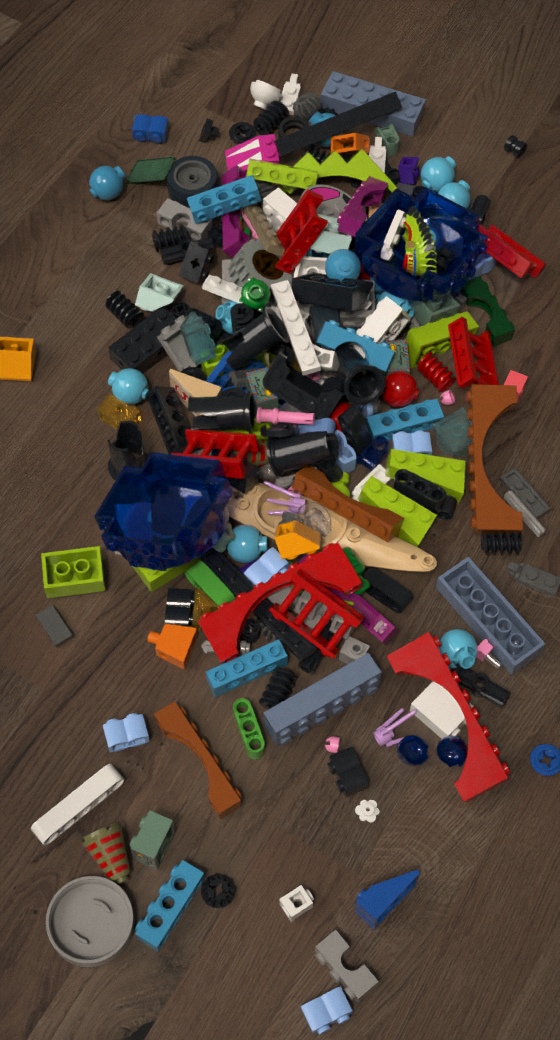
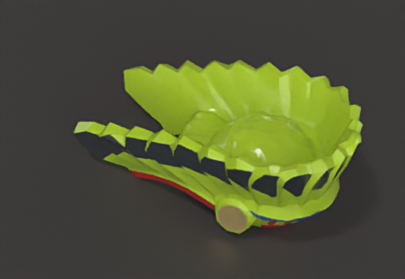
(419, 245)

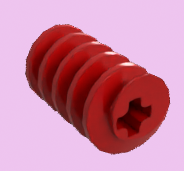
(435, 374)

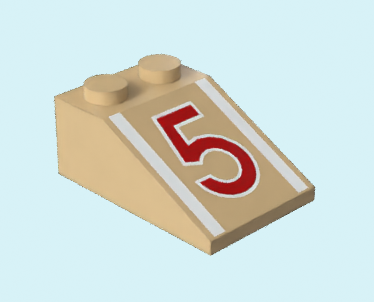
(190, 386)

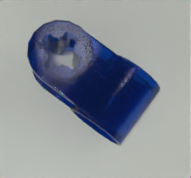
(371, 456)

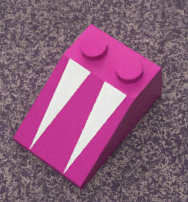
(257, 148)

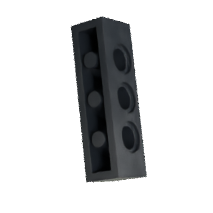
(169, 418)

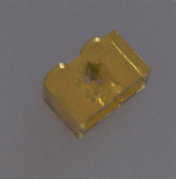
(113, 411)

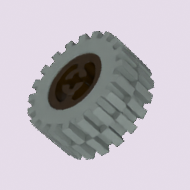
(250, 262)

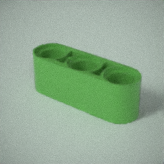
(203, 578)
(248, 719)

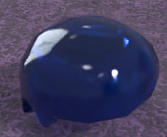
(412, 750)
(452, 751)

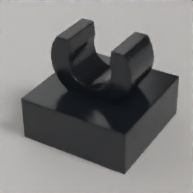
(208, 131)

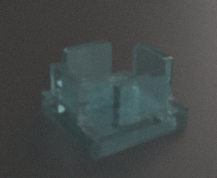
(452, 433)

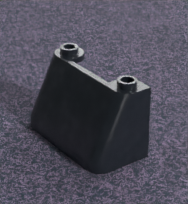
(299, 389)

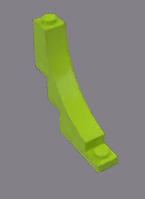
(358, 167)

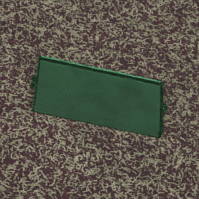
(150, 169)

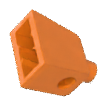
(355, 142)
(174, 643)

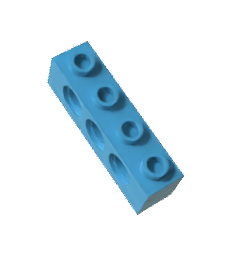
(224, 199)
(429, 408)
(246, 668)
(157, 937)

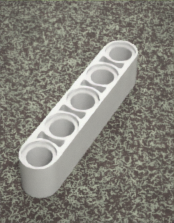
(77, 804)

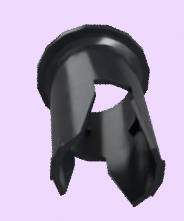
(255, 338)
(357, 388)
(223, 412)
(128, 440)
(301, 451)

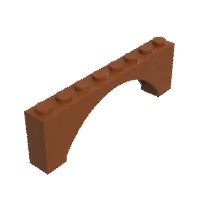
(489, 510)

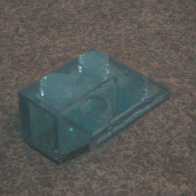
(197, 339)

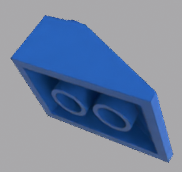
(380, 899)

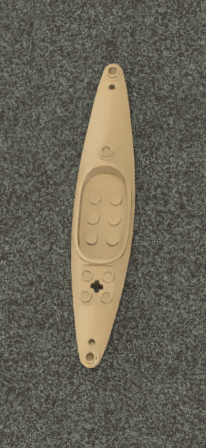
(373, 551)

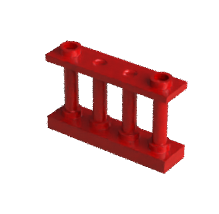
(300, 230)
(511, 253)
(464, 353)
(225, 441)
(334, 606)

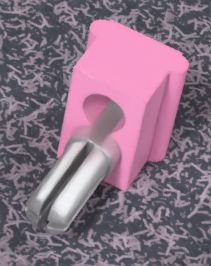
(484, 652)

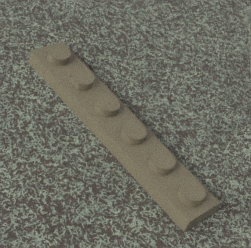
(263, 229)

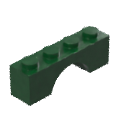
(479, 296)

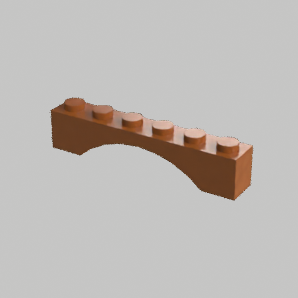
(375, 520)
(175, 726)

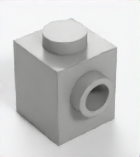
(353, 650)

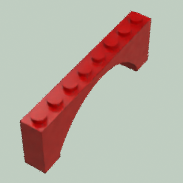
(226, 624)
(483, 766)

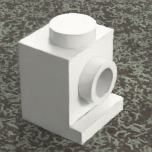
(298, 894)

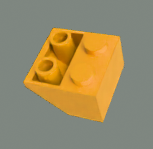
(17, 358)
(295, 539)

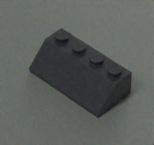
(332, 292)

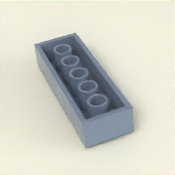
(347, 92)
(490, 615)
(322, 700)

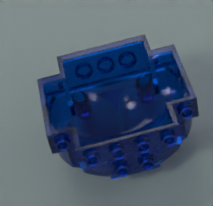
(454, 230)
(165, 510)

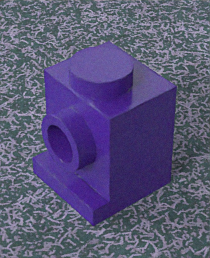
(408, 170)

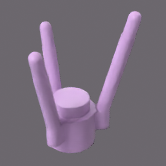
(293, 504)
(385, 734)

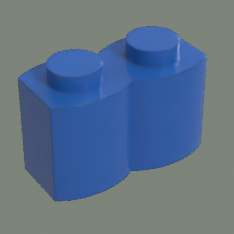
(150, 128)

